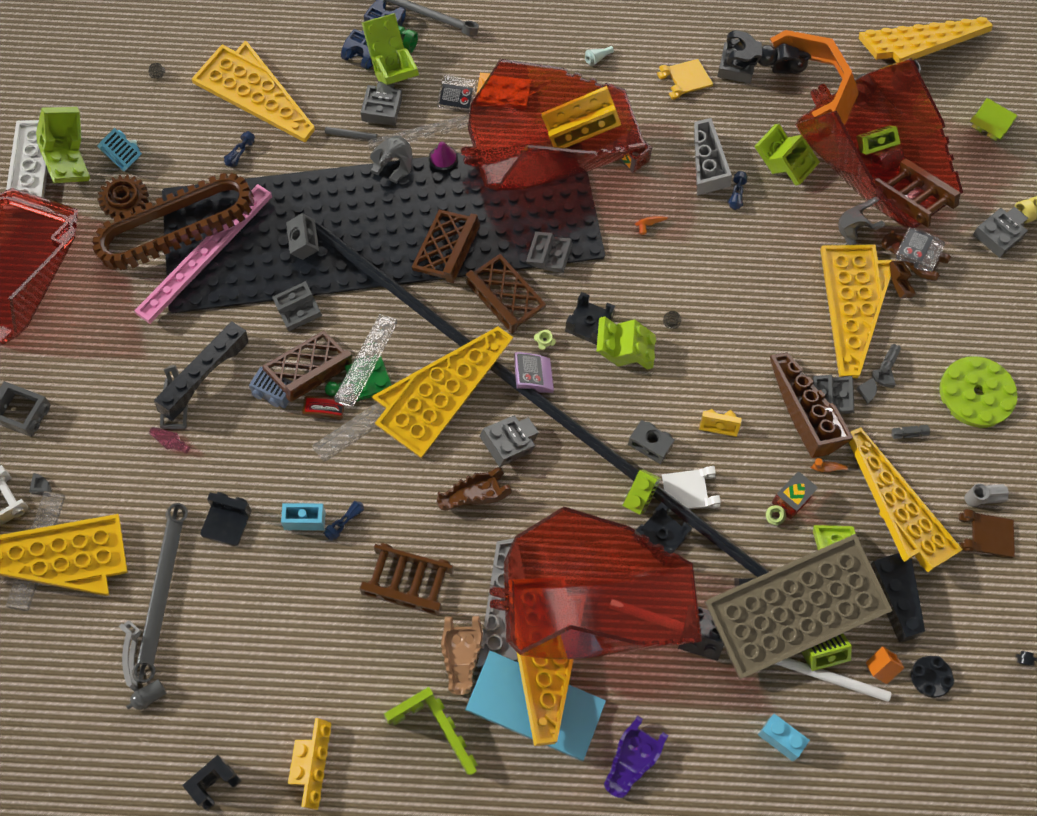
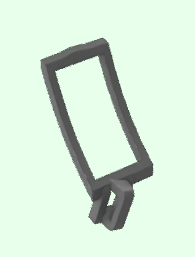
(168, 380)

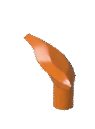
(647, 222)
(826, 466)

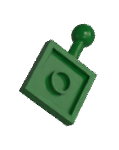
(376, 382)

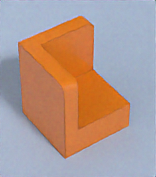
(884, 665)

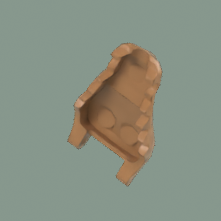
(461, 650)

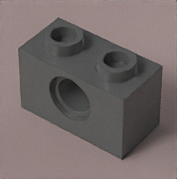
(302, 236)
(655, 451)

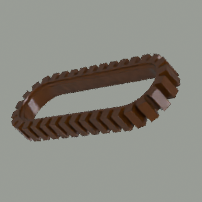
(152, 212)

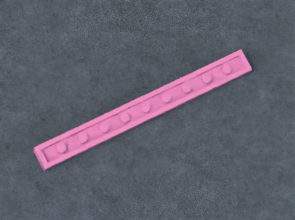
(196, 262)

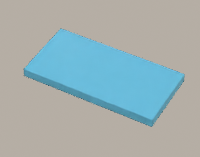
(502, 700)

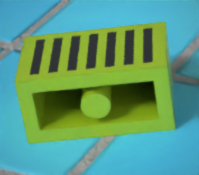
(878, 139)
(641, 492)
(828, 653)

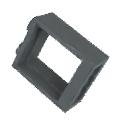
(32, 422)

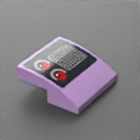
(533, 372)

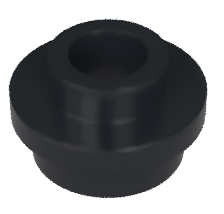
(1026, 658)

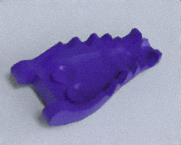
(634, 756)

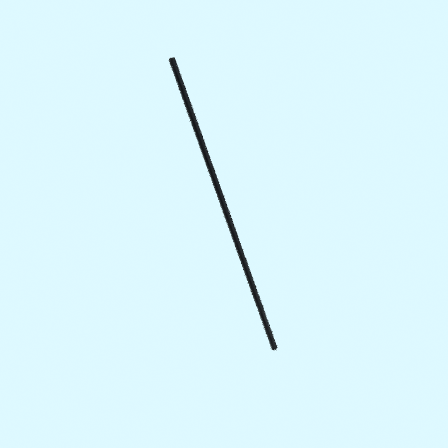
(541, 402)

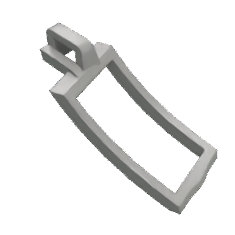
(128, 657)

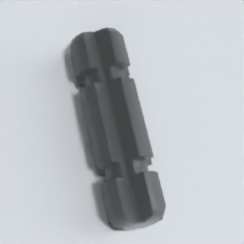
(890, 358)
(911, 431)

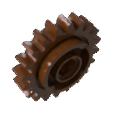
(122, 196)

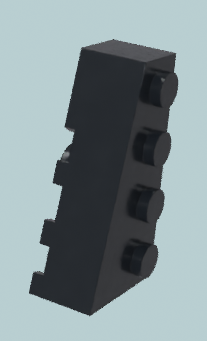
(901, 591)

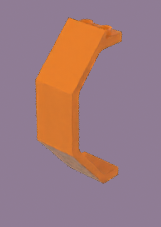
(827, 52)

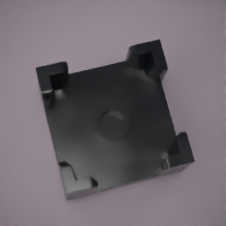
(585, 318)
(664, 530)
(207, 777)

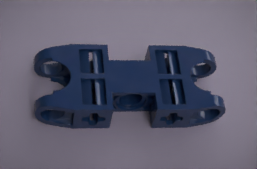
(356, 42)

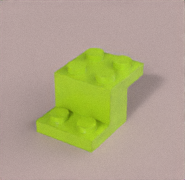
(993, 119)
(787, 154)
(626, 343)

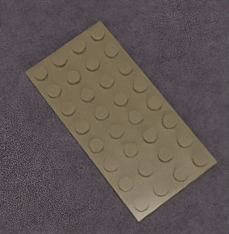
(797, 606)

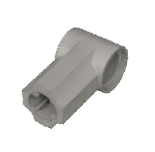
(986, 494)

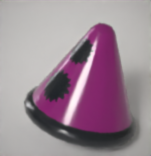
(443, 157)

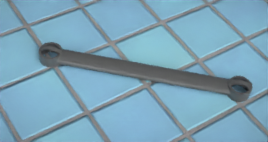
(467, 27)
(159, 593)

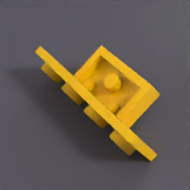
(309, 763)

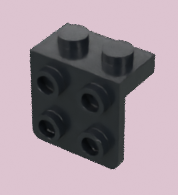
(226, 519)
(711, 641)

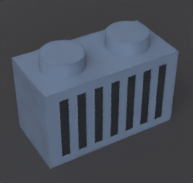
(264, 387)

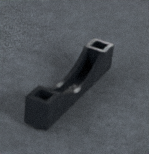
(180, 390)

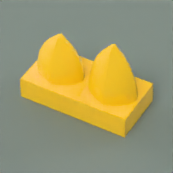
(718, 423)

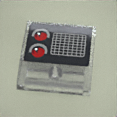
(456, 93)
(920, 249)

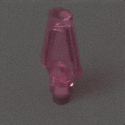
(169, 439)

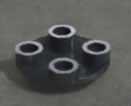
(932, 676)

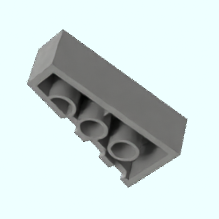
(710, 161)

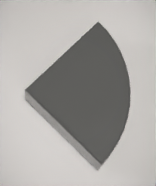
(883, 378)
(868, 390)
(39, 485)

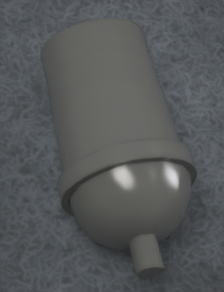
(147, 695)

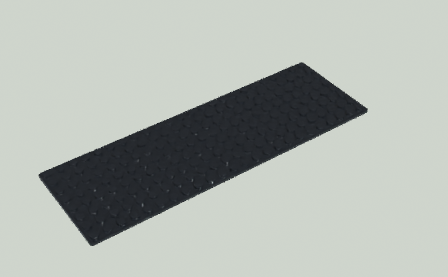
(379, 222)

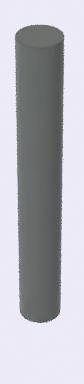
(349, 133)

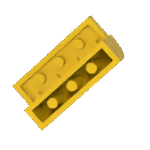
(581, 118)

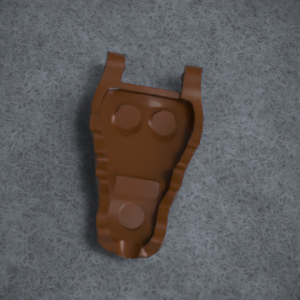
(892, 243)
(476, 489)

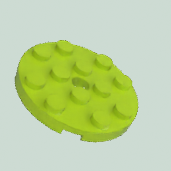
(973, 409)

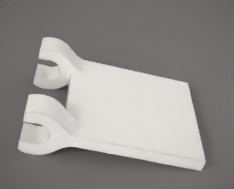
(690, 488)

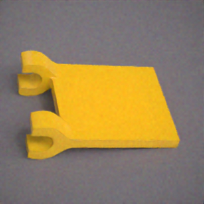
(686, 76)

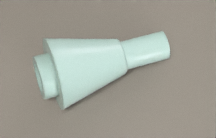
(593, 56)

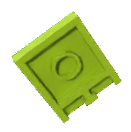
(447, 725)

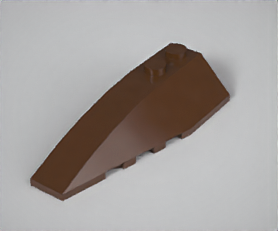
(813, 416)

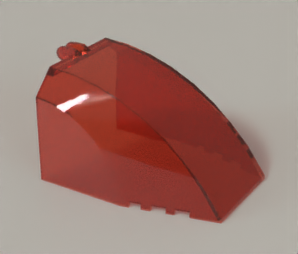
(885, 98)
(513, 139)
(594, 590)

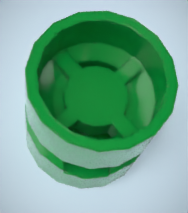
(409, 38)

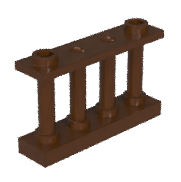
(930, 184)
(411, 599)

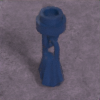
(231, 159)
(736, 200)
(355, 509)

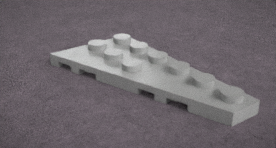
(495, 623)

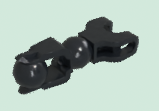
(752, 52)

